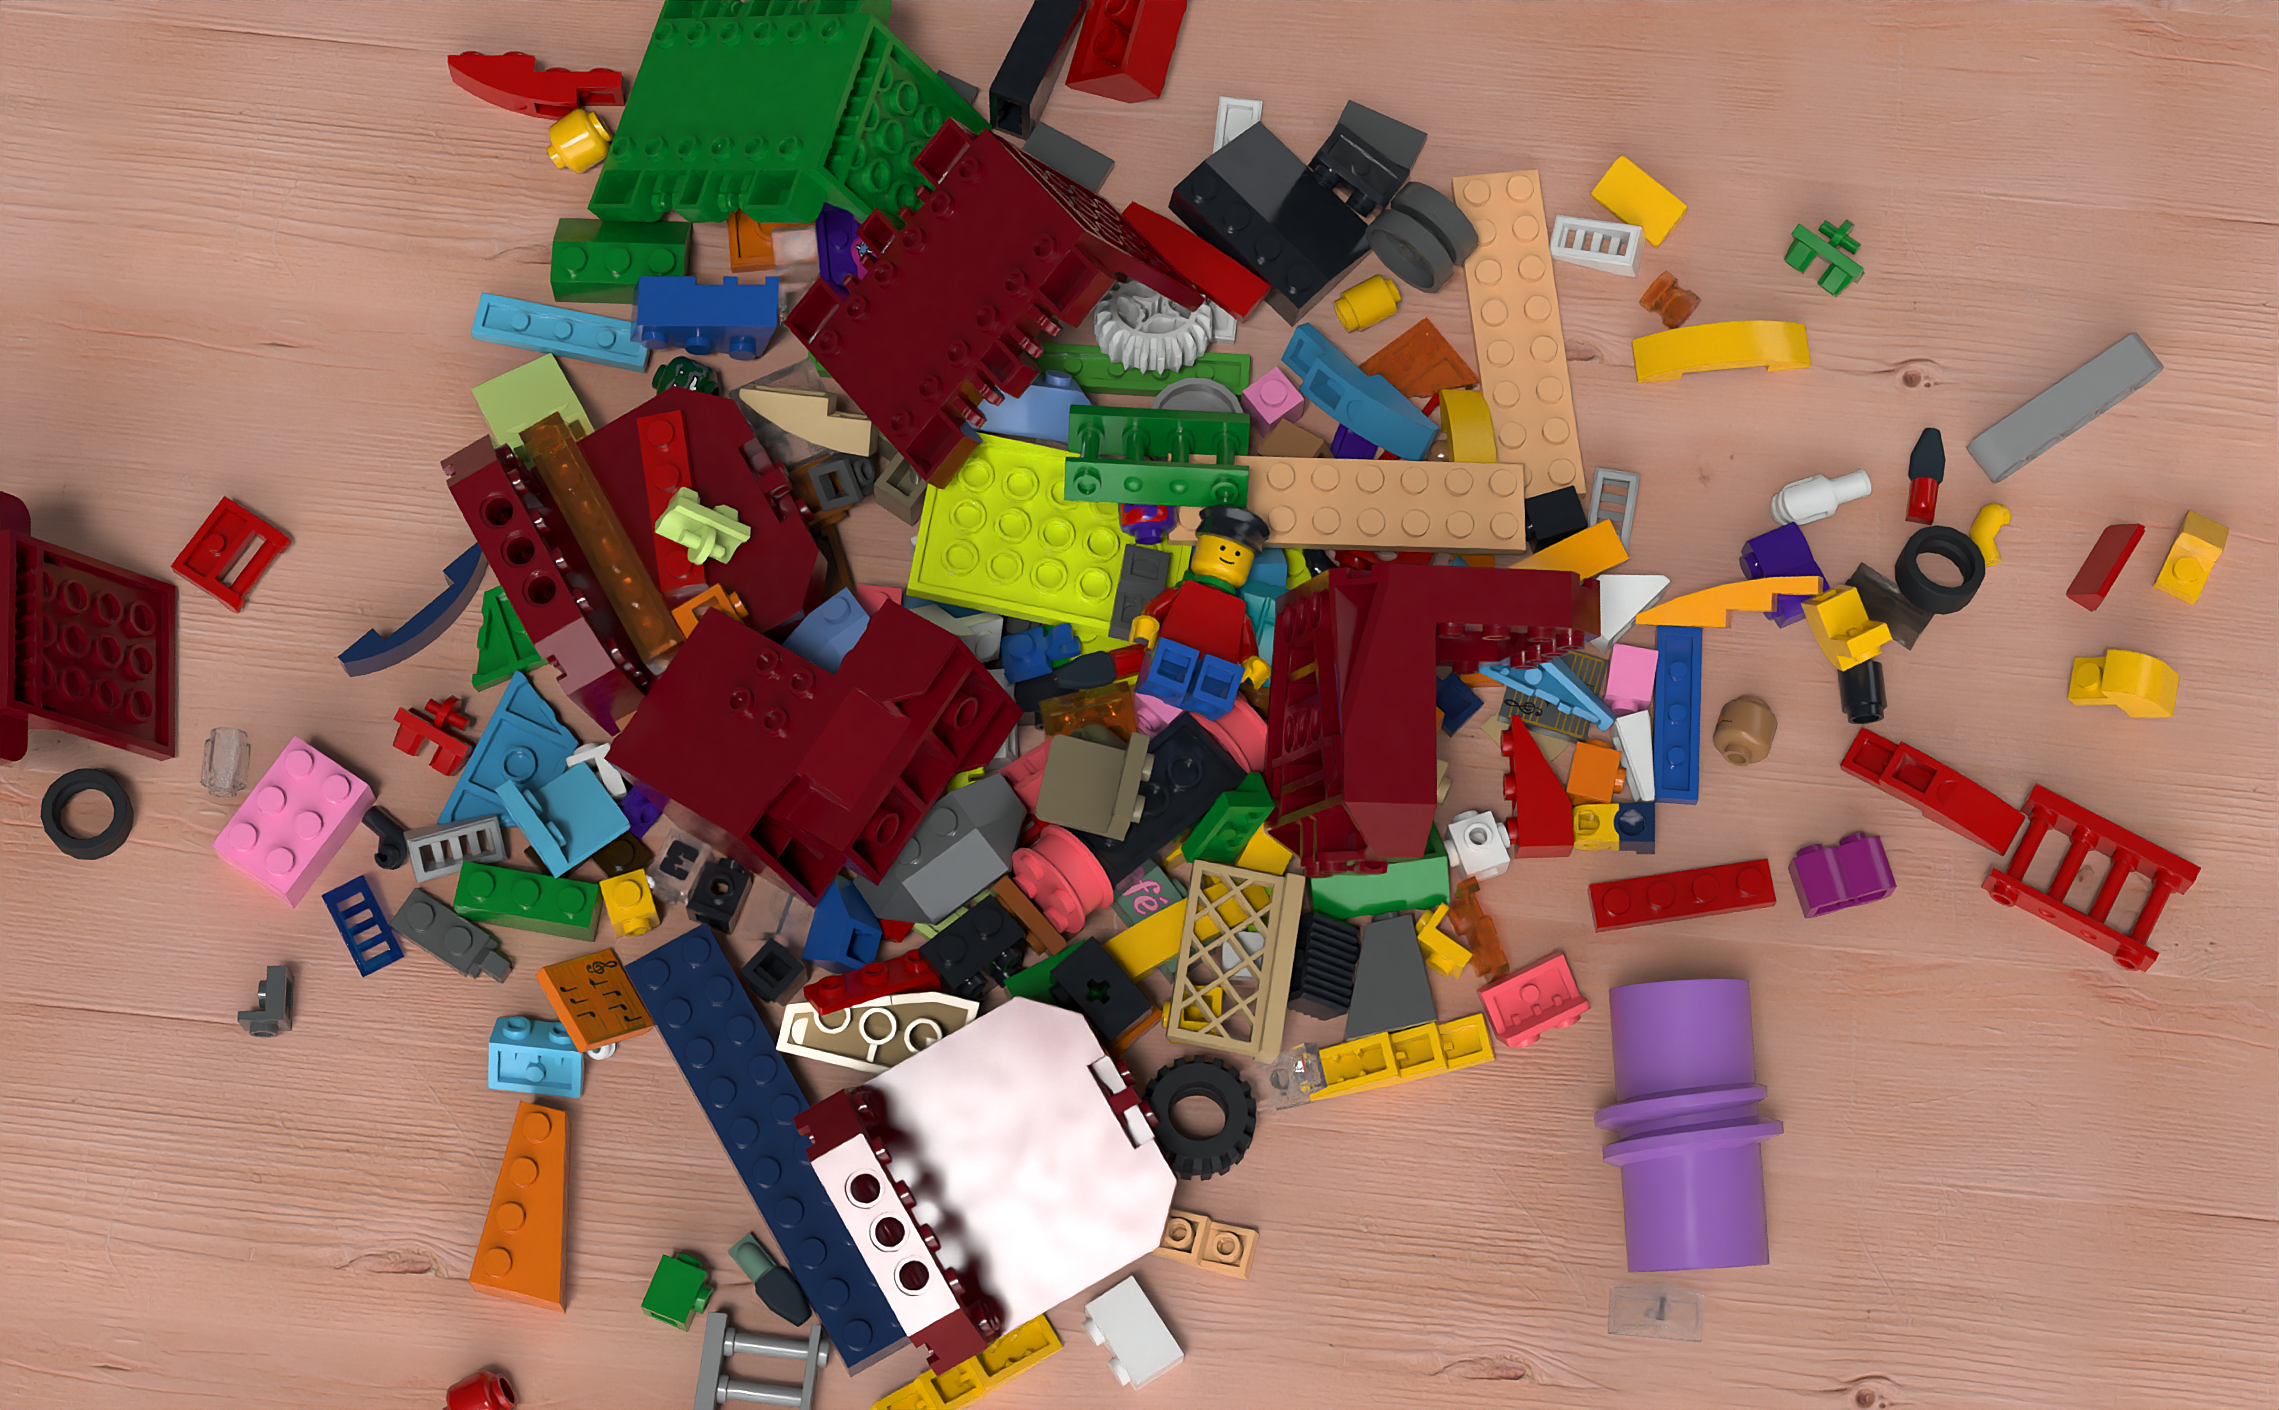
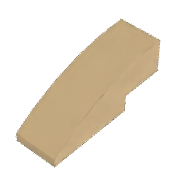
(813, 417)

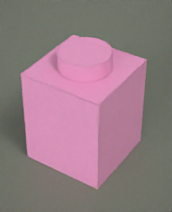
(1270, 401)
(1629, 679)

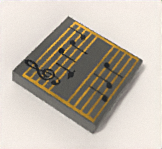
(1544, 716)

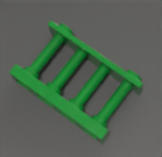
(1156, 434)

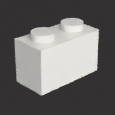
(1132, 1334)

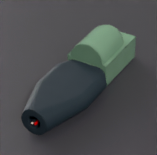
(771, 1282)

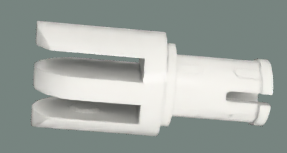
(1817, 497)

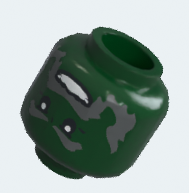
(686, 374)

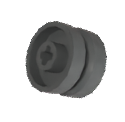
(1422, 237)

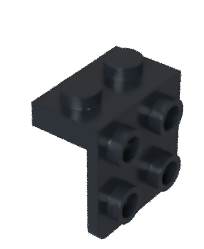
(1356, 171)
(976, 951)

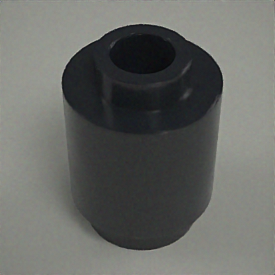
(1863, 692)

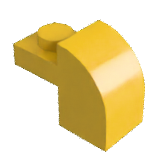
(1844, 627)
(2126, 679)

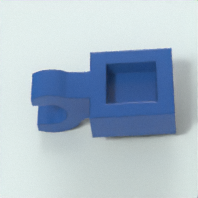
(1031, 651)

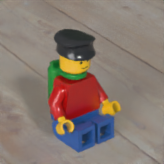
(1198, 630)

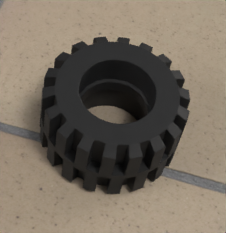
(1222, 1087)

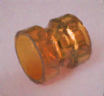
(1669, 301)

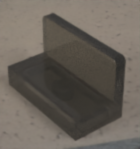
(1888, 605)

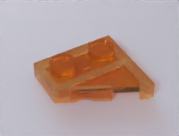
(1421, 363)
(1479, 931)

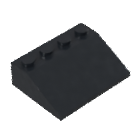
(1273, 220)

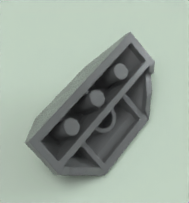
(951, 855)

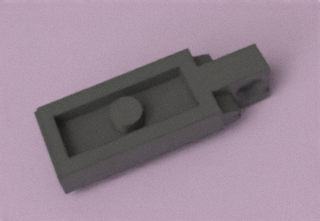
(449, 937)

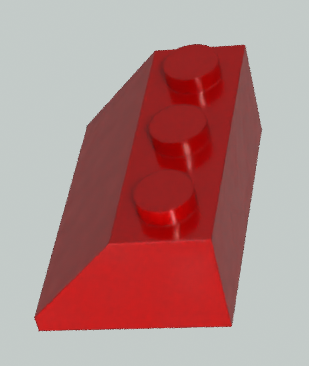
(1126, 48)

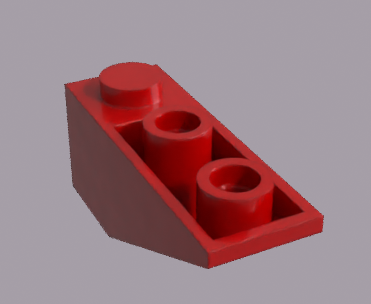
(1540, 806)

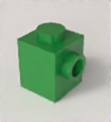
(677, 1291)

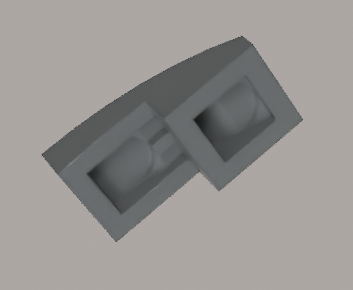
(1140, 580)

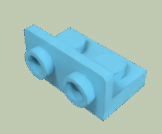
(534, 1058)

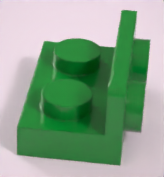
(1230, 822)

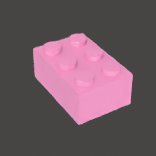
(294, 822)

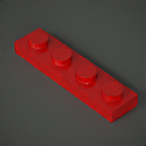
(666, 470)
(1681, 895)

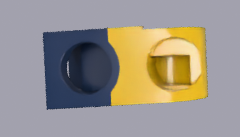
(1615, 827)

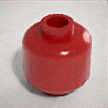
(481, 1392)

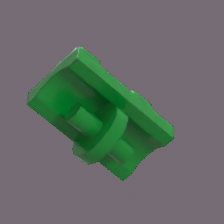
(1841, 268)

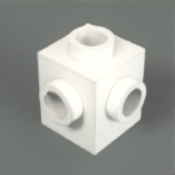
(1477, 846)

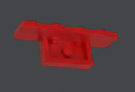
(874, 980)

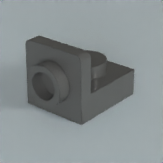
(276, 997)

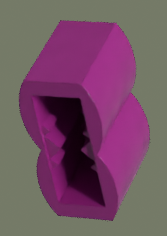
(1841, 875)

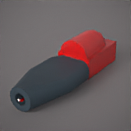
(1926, 474)
(1100, 668)

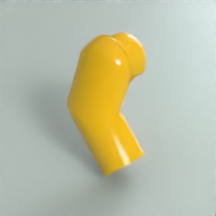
(1985, 528)

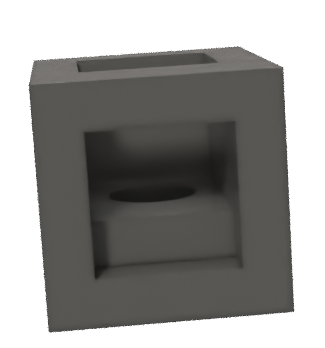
(855, 476)

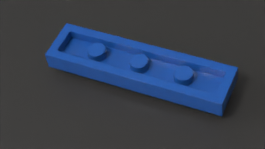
(1677, 714)

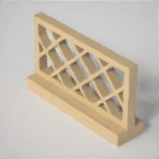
(1275, 964)

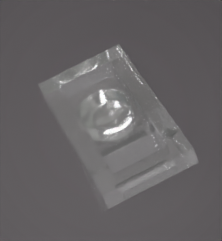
(1287, 1079)

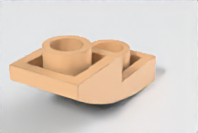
(1208, 1244)

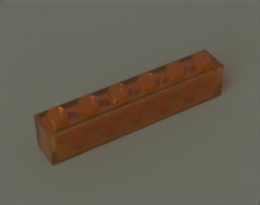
(604, 540)

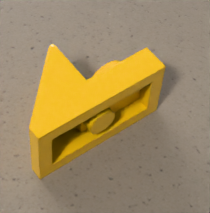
(2191, 557)

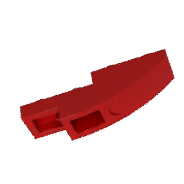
(518, 85)
(1934, 789)

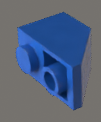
(842, 930)

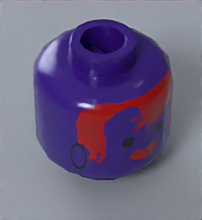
(1147, 522)

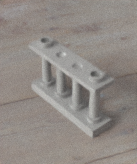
(723, 1341)

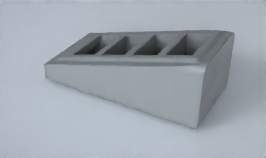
(1618, 479)
(442, 866)

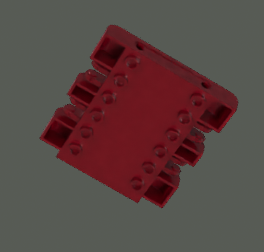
(969, 292)
(81, 646)

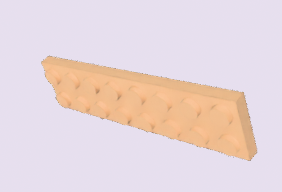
(1519, 330)
(1378, 505)

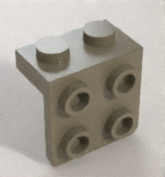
(1094, 785)

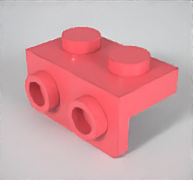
(1532, 1001)

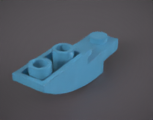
(1359, 402)

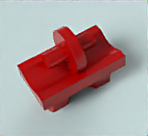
(419, 727)

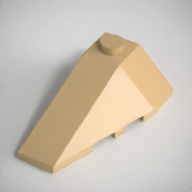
(876, 1032)

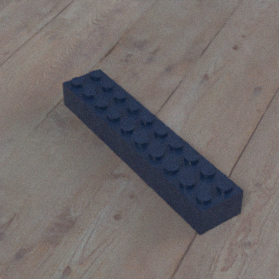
(751, 1108)

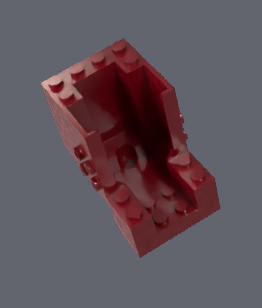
(808, 764)

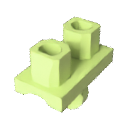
(703, 530)

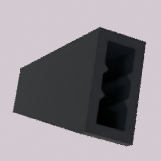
(1033, 65)

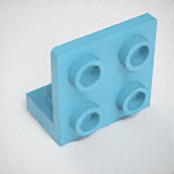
(565, 817)

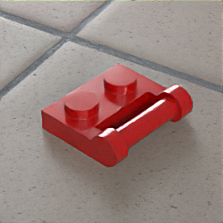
(218, 547)

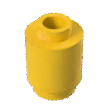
(1367, 303)

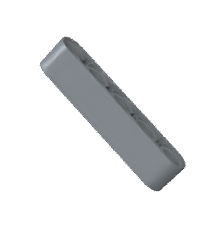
(2065, 408)

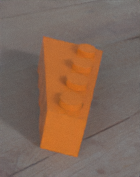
(527, 1220)

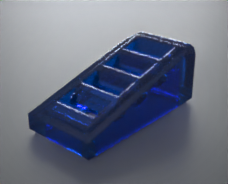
(346, 891)

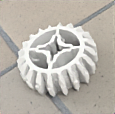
(1150, 329)

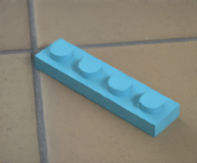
(558, 332)

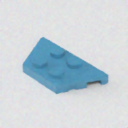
(518, 744)

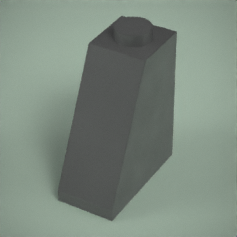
(1389, 981)

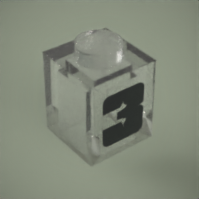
(678, 867)

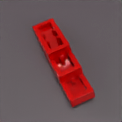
(1201, 264)

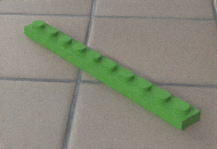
(1098, 375)

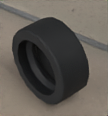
(1952, 545)
(63, 790)

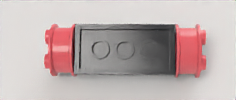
(1192, 766)

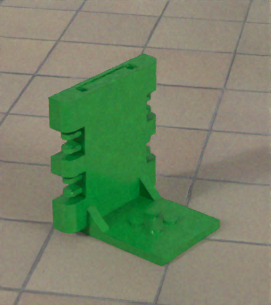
(774, 115)

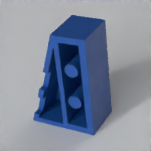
(704, 317)

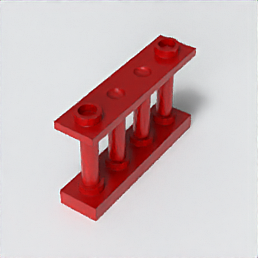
(2126, 853)

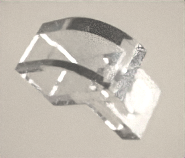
(795, 264)

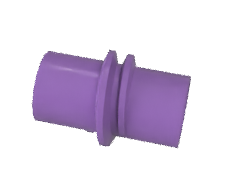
(1688, 1125)

